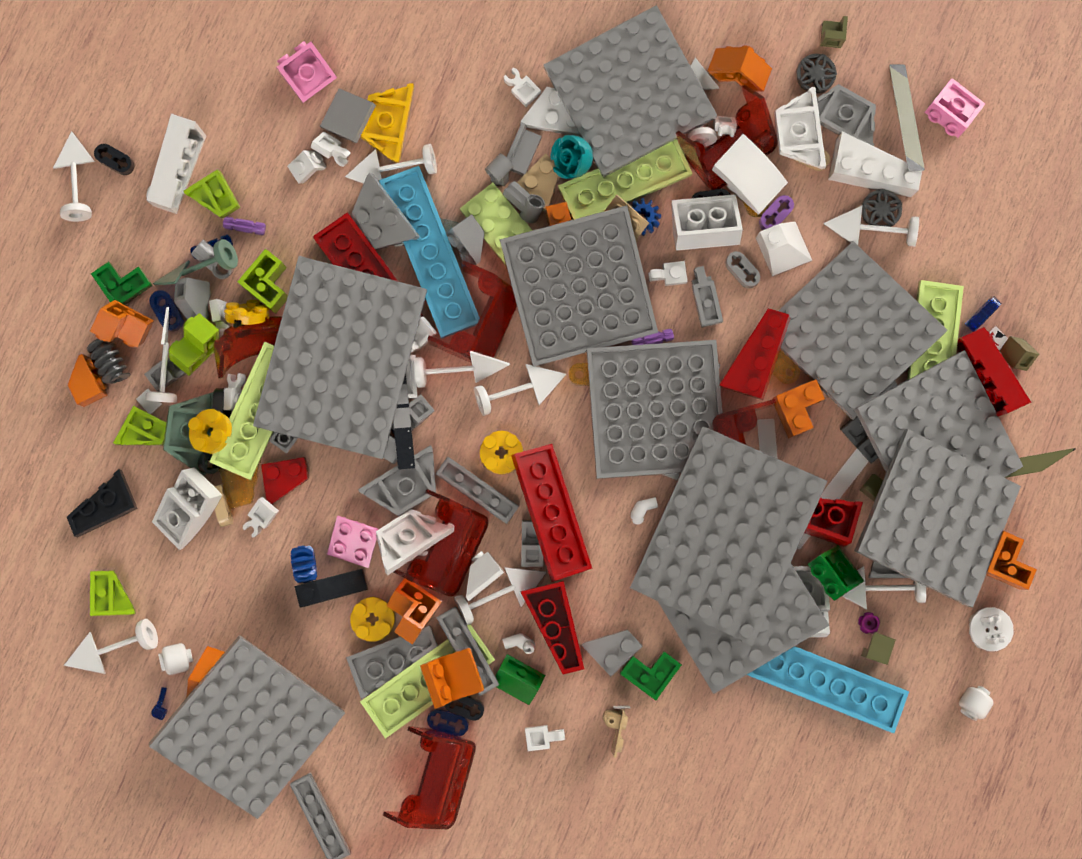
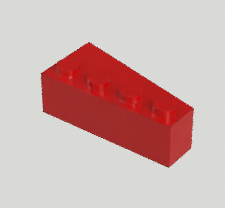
(757, 359)
(994, 372)
(834, 521)
(554, 619)

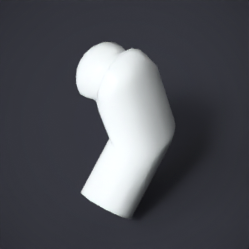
(640, 509)
(521, 641)

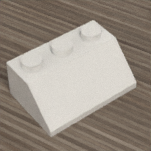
(706, 222)

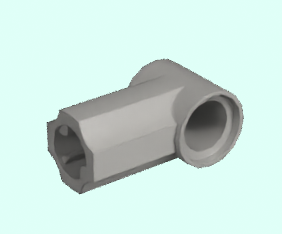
(499, 170)
(529, 205)
(204, 252)

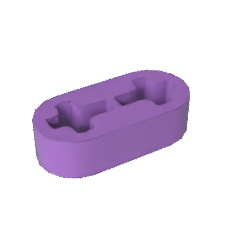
(772, 210)

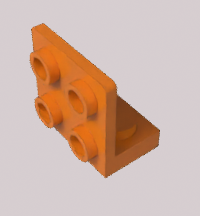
(452, 677)

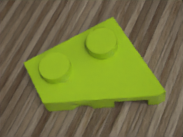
(214, 194)
(141, 429)
(108, 595)

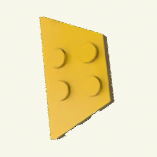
(389, 121)

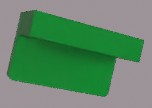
(519, 679)

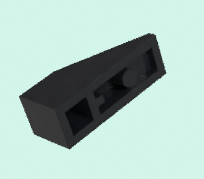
(331, 588)

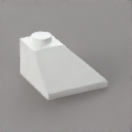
(783, 247)
(482, 574)

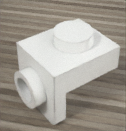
(306, 165)
(423, 331)

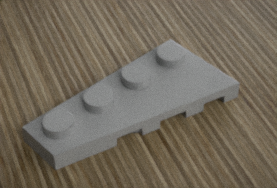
(383, 662)

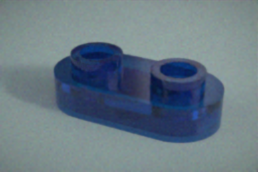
(160, 311)

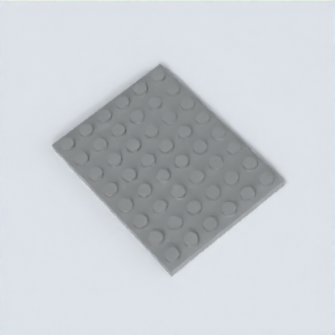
(340, 357)
(728, 535)

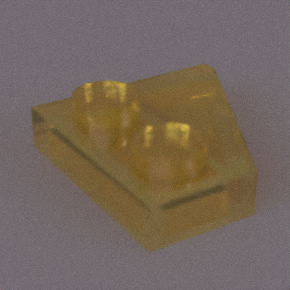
(237, 488)

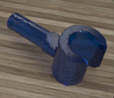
(158, 711)

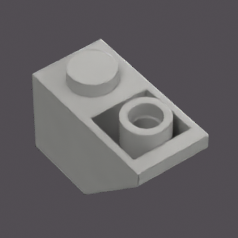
(468, 239)
(192, 297)

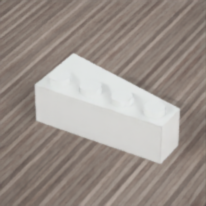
(175, 163)
(871, 168)

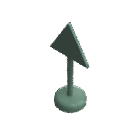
(224, 255)

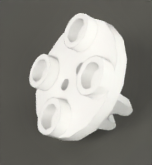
(993, 639)

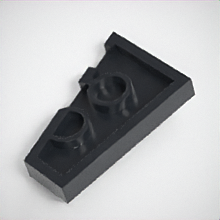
(104, 506)

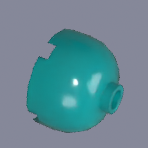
(571, 156)

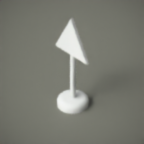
(704, 135)
(72, 155)
(371, 165)
(849, 226)
(481, 366)
(542, 382)
(163, 396)
(520, 580)
(858, 594)
(87, 655)

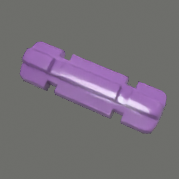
(244, 225)
(657, 338)

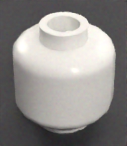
(175, 659)
(976, 703)

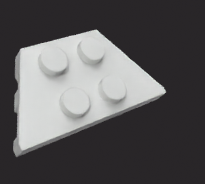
(550, 114)
(800, 130)
(409, 537)

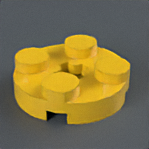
(248, 313)
(198, 430)
(491, 444)
(364, 629)

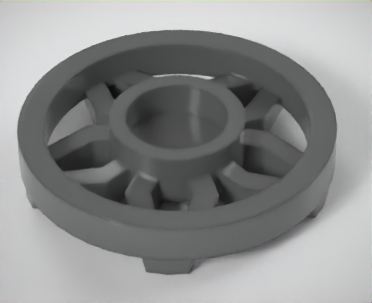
(816, 72)
(882, 208)

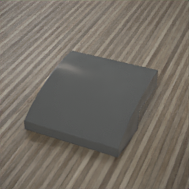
(856, 434)

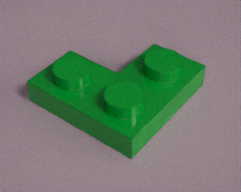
(119, 288)
(652, 679)

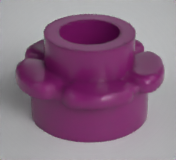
(873, 627)

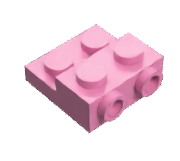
(305, 71)
(954, 108)

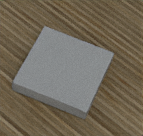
(347, 115)

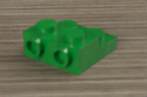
(835, 572)

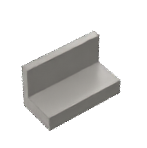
(523, 150)

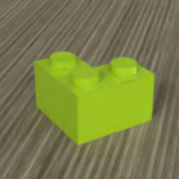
(260, 280)
(195, 345)

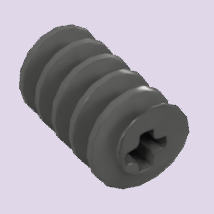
(106, 361)

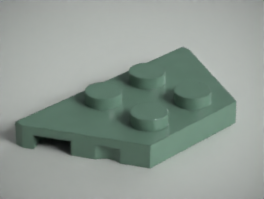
(177, 430)

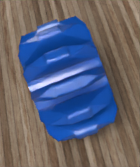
(649, 212)
(303, 564)

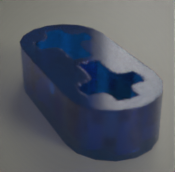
(983, 313)
(446, 727)

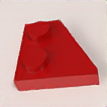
(282, 477)

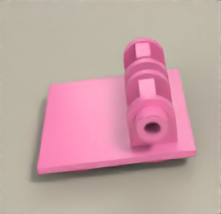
(352, 541)

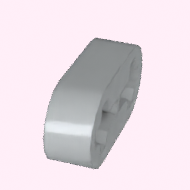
(746, 266)

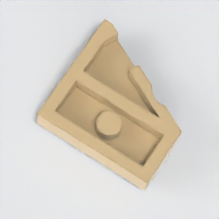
(541, 179)

